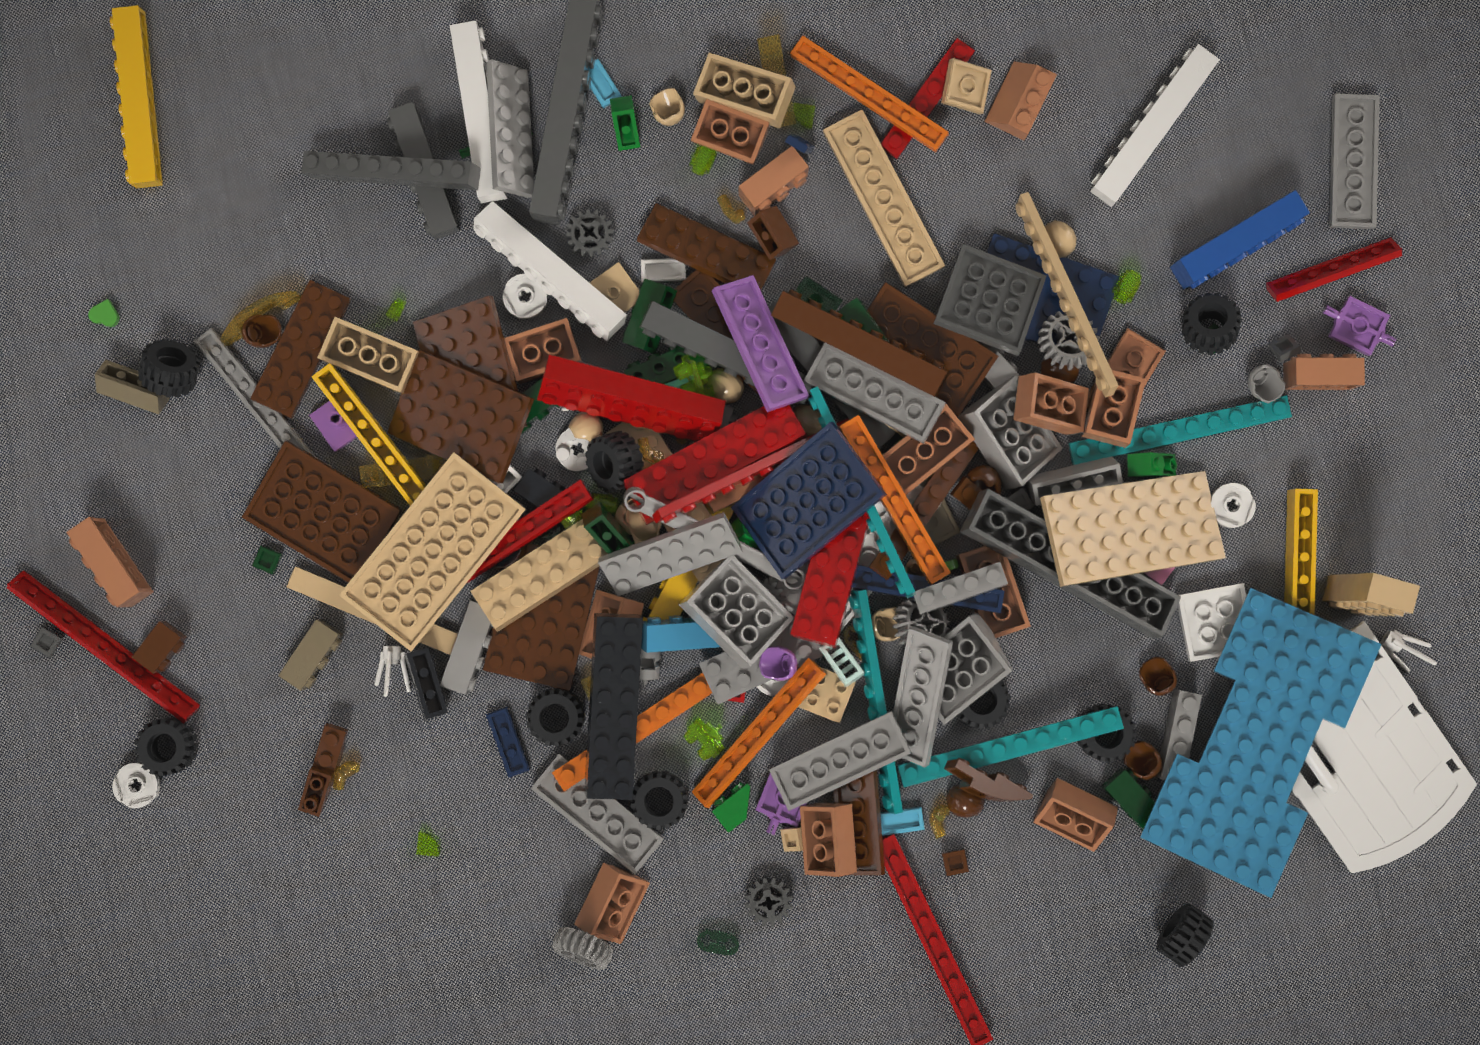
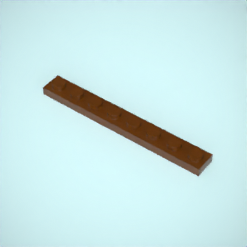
(927, 503)

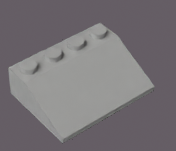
(1008, 445)
(736, 611)
(973, 666)

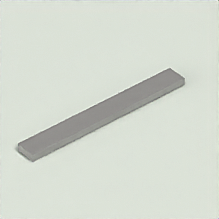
(244, 386)

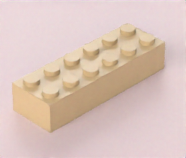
(538, 576)
(1370, 594)

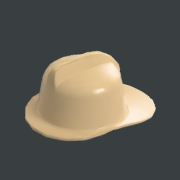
(638, 528)

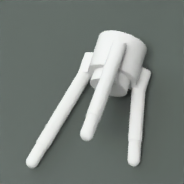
(1393, 641)
(390, 657)

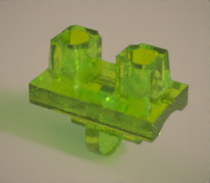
(689, 369)
(707, 735)

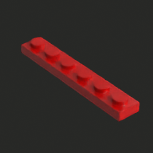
(927, 97)
(1334, 269)

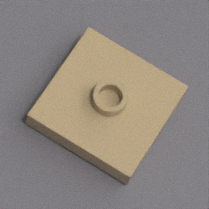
(966, 86)
(617, 287)

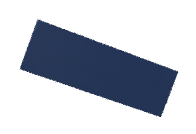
(800, 144)
(508, 742)

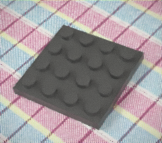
(990, 299)

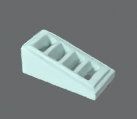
(835, 666)

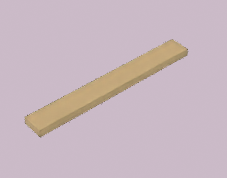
(329, 591)

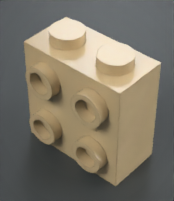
(828, 697)

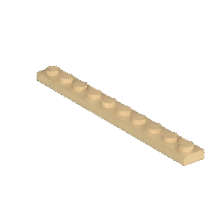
(1068, 299)

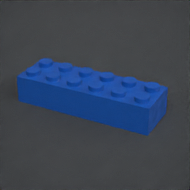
(1245, 237)

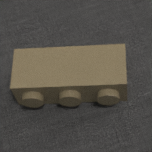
(124, 385)
(311, 655)

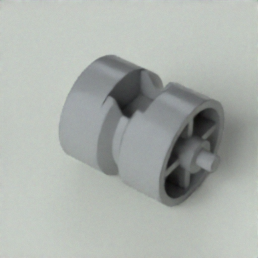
(648, 666)

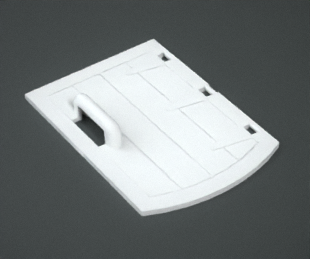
(1387, 776)

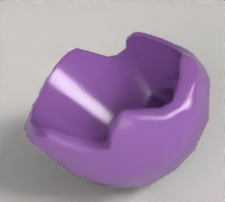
(778, 663)

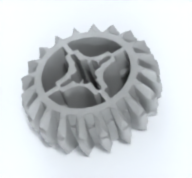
(1060, 325)
(934, 619)
(582, 948)

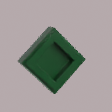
(267, 560)

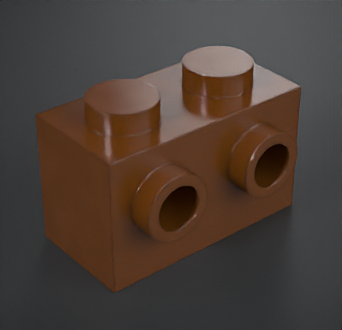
(773, 232)
(160, 647)

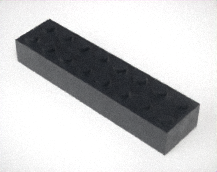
(613, 706)

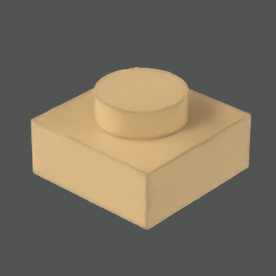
(792, 839)

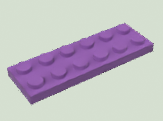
(760, 343)

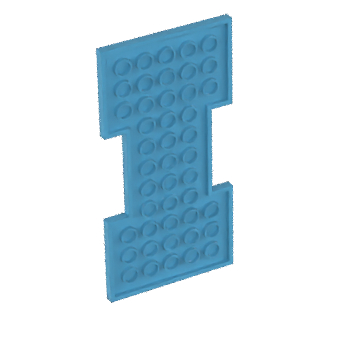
(1233, 802)

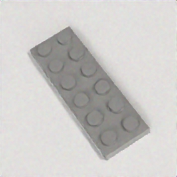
(510, 128)
(1354, 161)
(875, 393)
(670, 554)
(730, 680)
(921, 691)
(840, 761)
(601, 819)

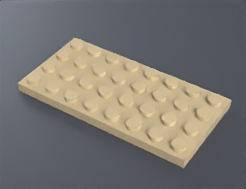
(1132, 528)
(432, 551)

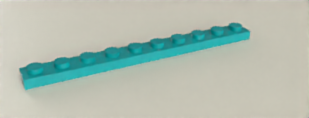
(1185, 429)
(874, 522)
(874, 690)
(1016, 745)

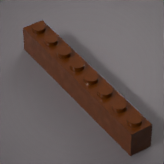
(859, 343)

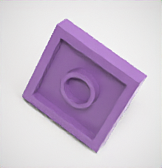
(332, 426)

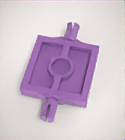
(1359, 326)
(773, 806)

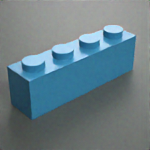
(674, 635)

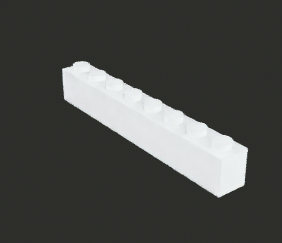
(472, 78)
(1155, 124)
(549, 271)

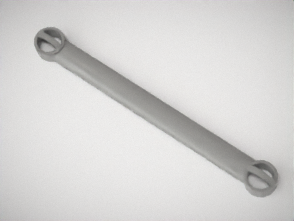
(748, 556)

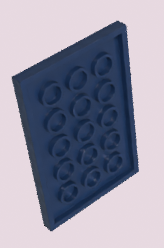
(1090, 285)
(808, 500)

